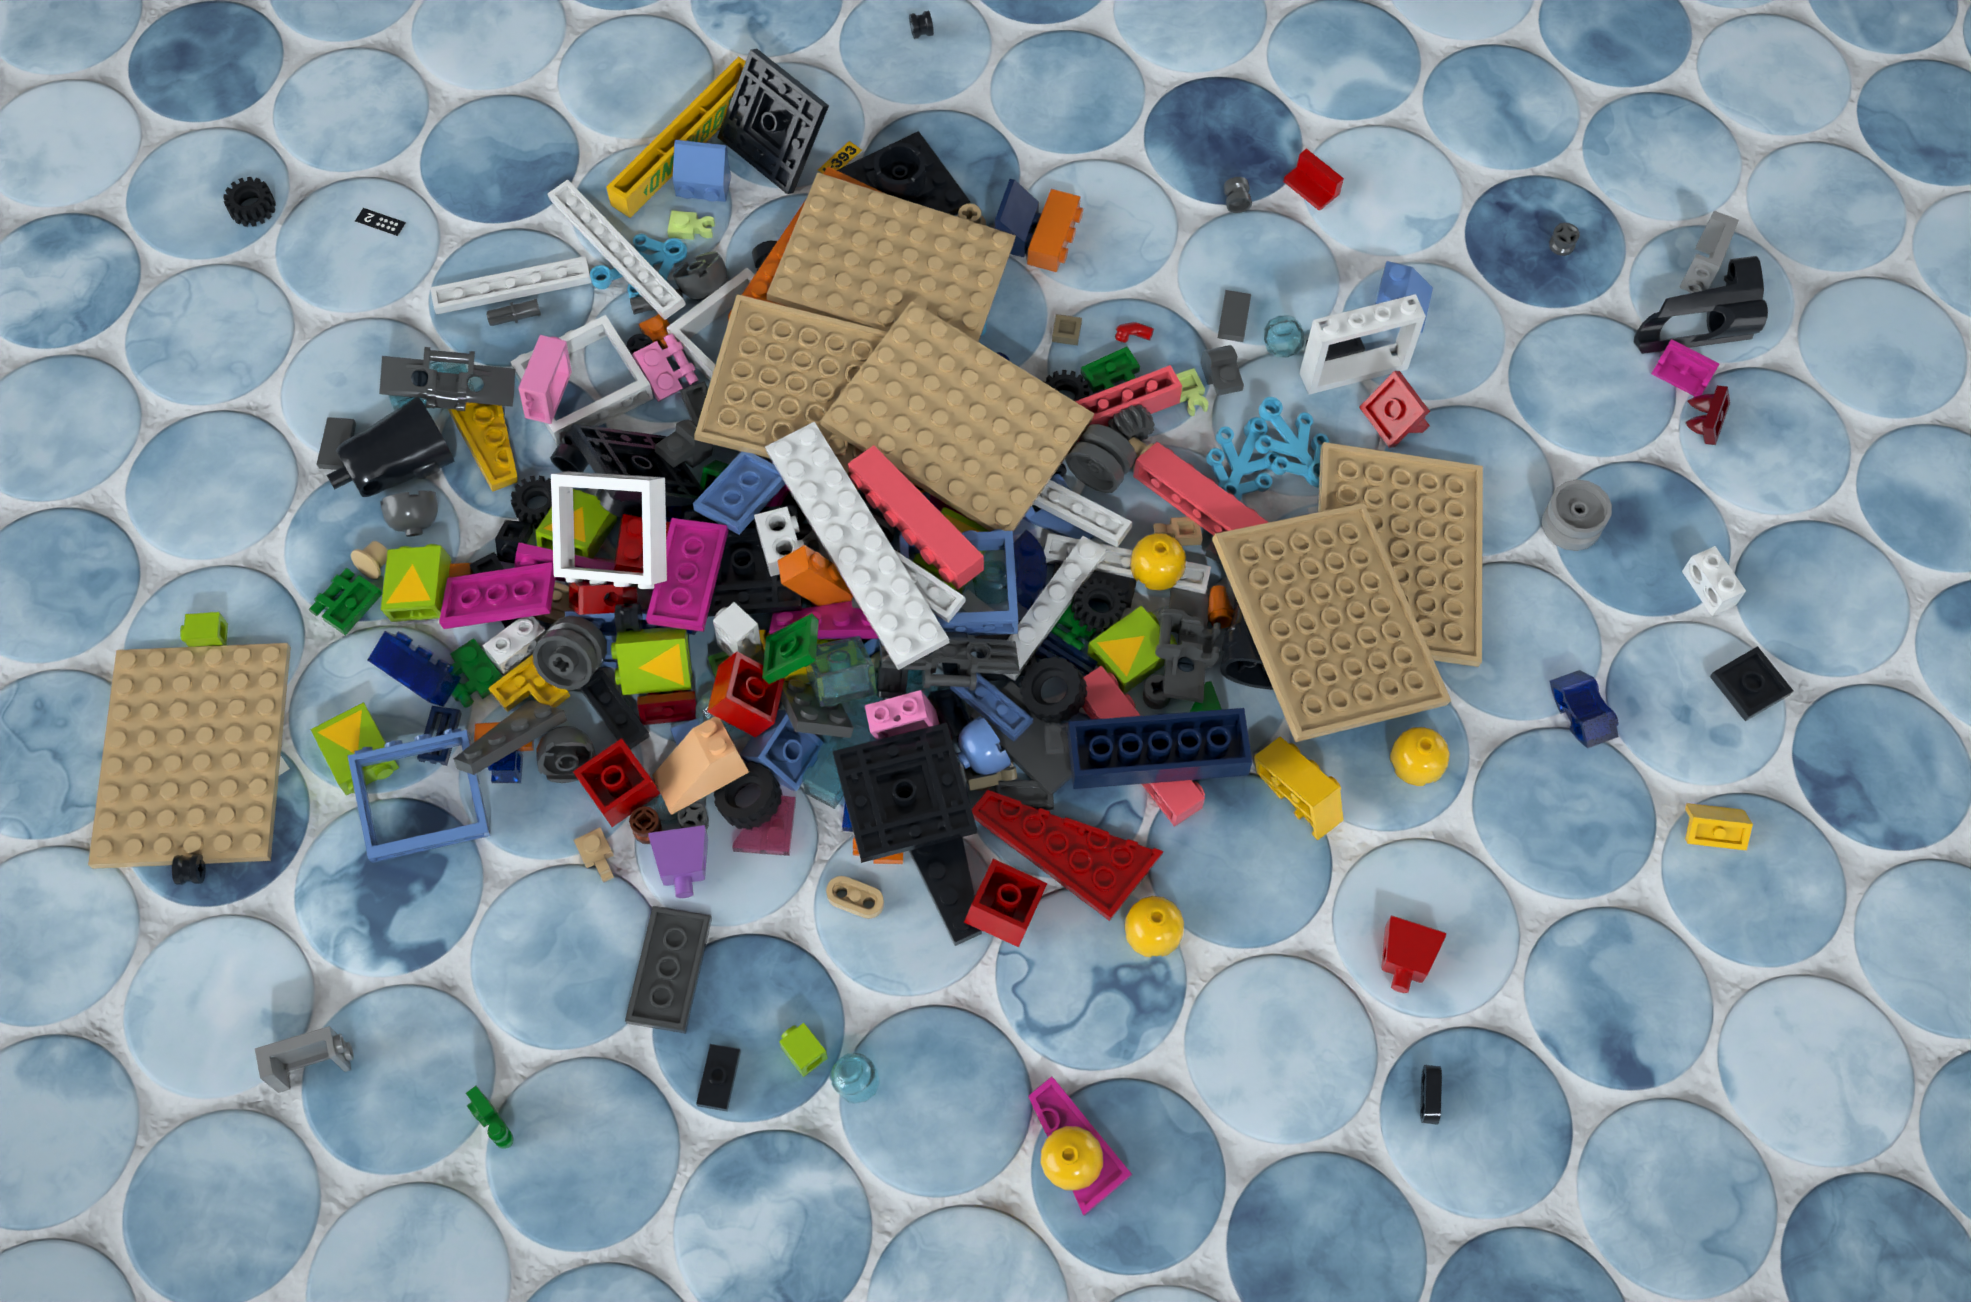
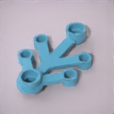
(664, 254)
(1294, 445)
(1240, 464)

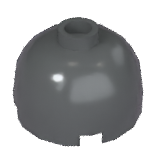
(701, 277)
(410, 512)
(563, 752)

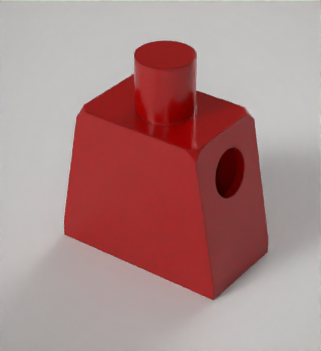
(589, 598)
(1409, 951)

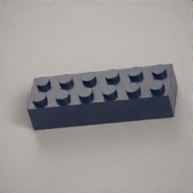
(1159, 748)

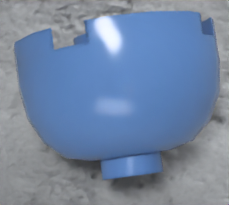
(981, 748)

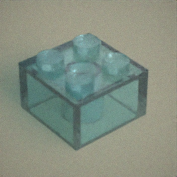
(842, 672)

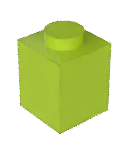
(204, 629)
(802, 1048)

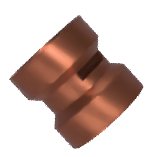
(641, 831)

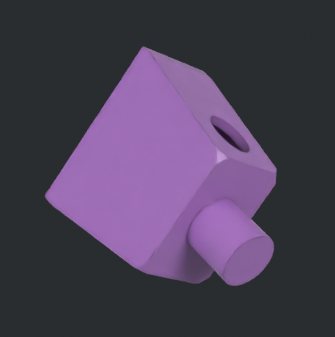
(681, 857)

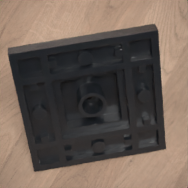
(772, 121)
(911, 173)
(635, 455)
(745, 573)
(904, 792)

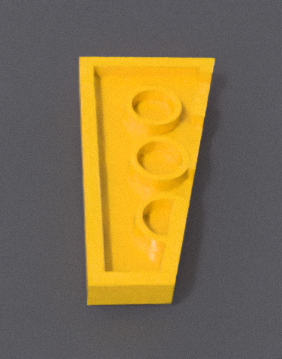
(488, 441)

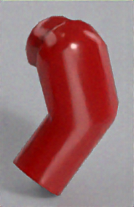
(1135, 329)

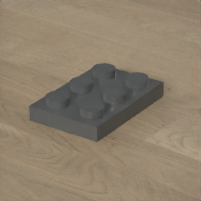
(807, 714)

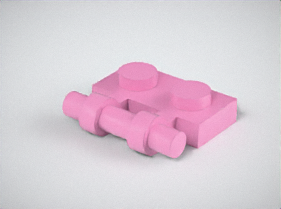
(657, 370)

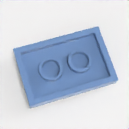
(740, 492)

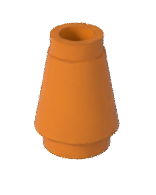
(1219, 607)

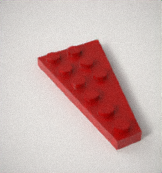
(1078, 856)

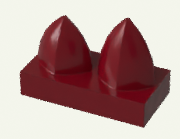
(1716, 407)
(667, 708)

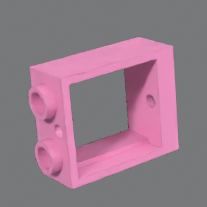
(545, 379)
(900, 715)

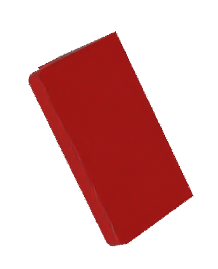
(1314, 180)

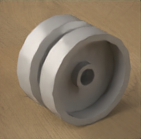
(1576, 515)

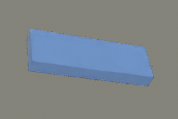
(995, 707)

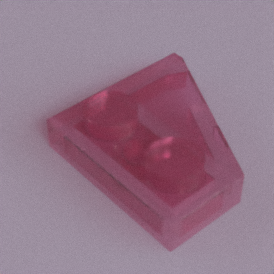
(773, 836)

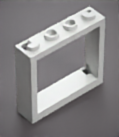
(703, 315)
(1325, 375)
(608, 406)
(653, 528)

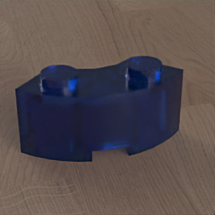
(1029, 568)
(1589, 715)

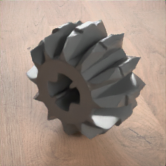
(1133, 422)

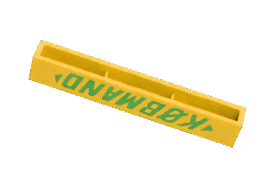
(655, 163)

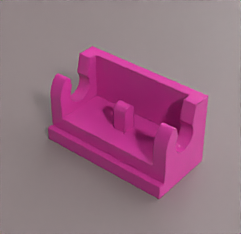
(1685, 368)

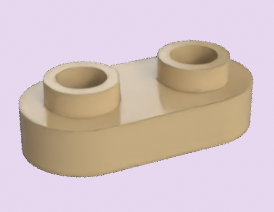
(856, 896)

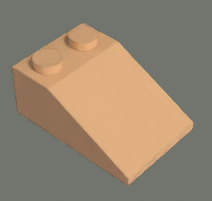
(699, 765)

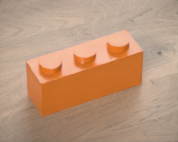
(1055, 230)
(813, 577)

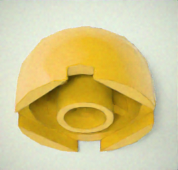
(1158, 561)
(1420, 756)
(1154, 926)
(1071, 1158)

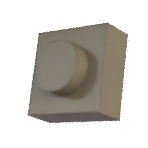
(1066, 329)

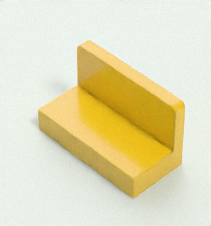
(1718, 826)

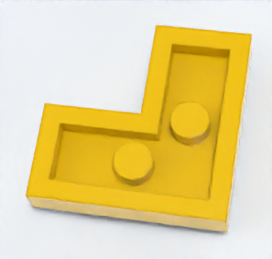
(524, 682)

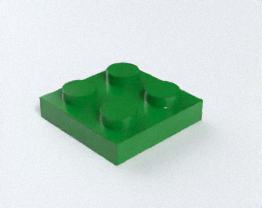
(790, 649)

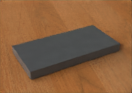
(1028, 750)
(668, 969)

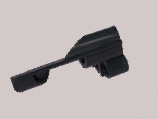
(1732, 310)

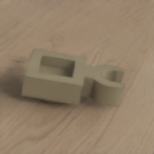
(983, 782)

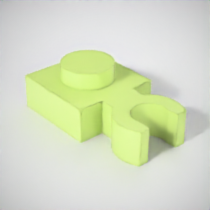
(686, 224)
(1192, 391)

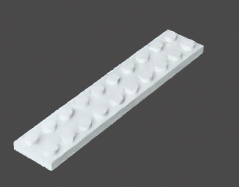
(857, 546)

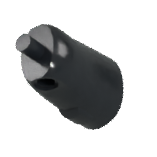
(392, 451)
(1240, 656)

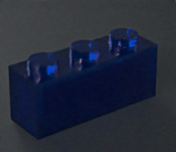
(415, 667)

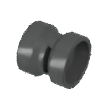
(1236, 190)

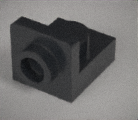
(508, 538)

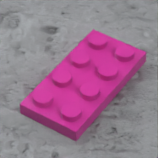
(693, 565)
(498, 595)

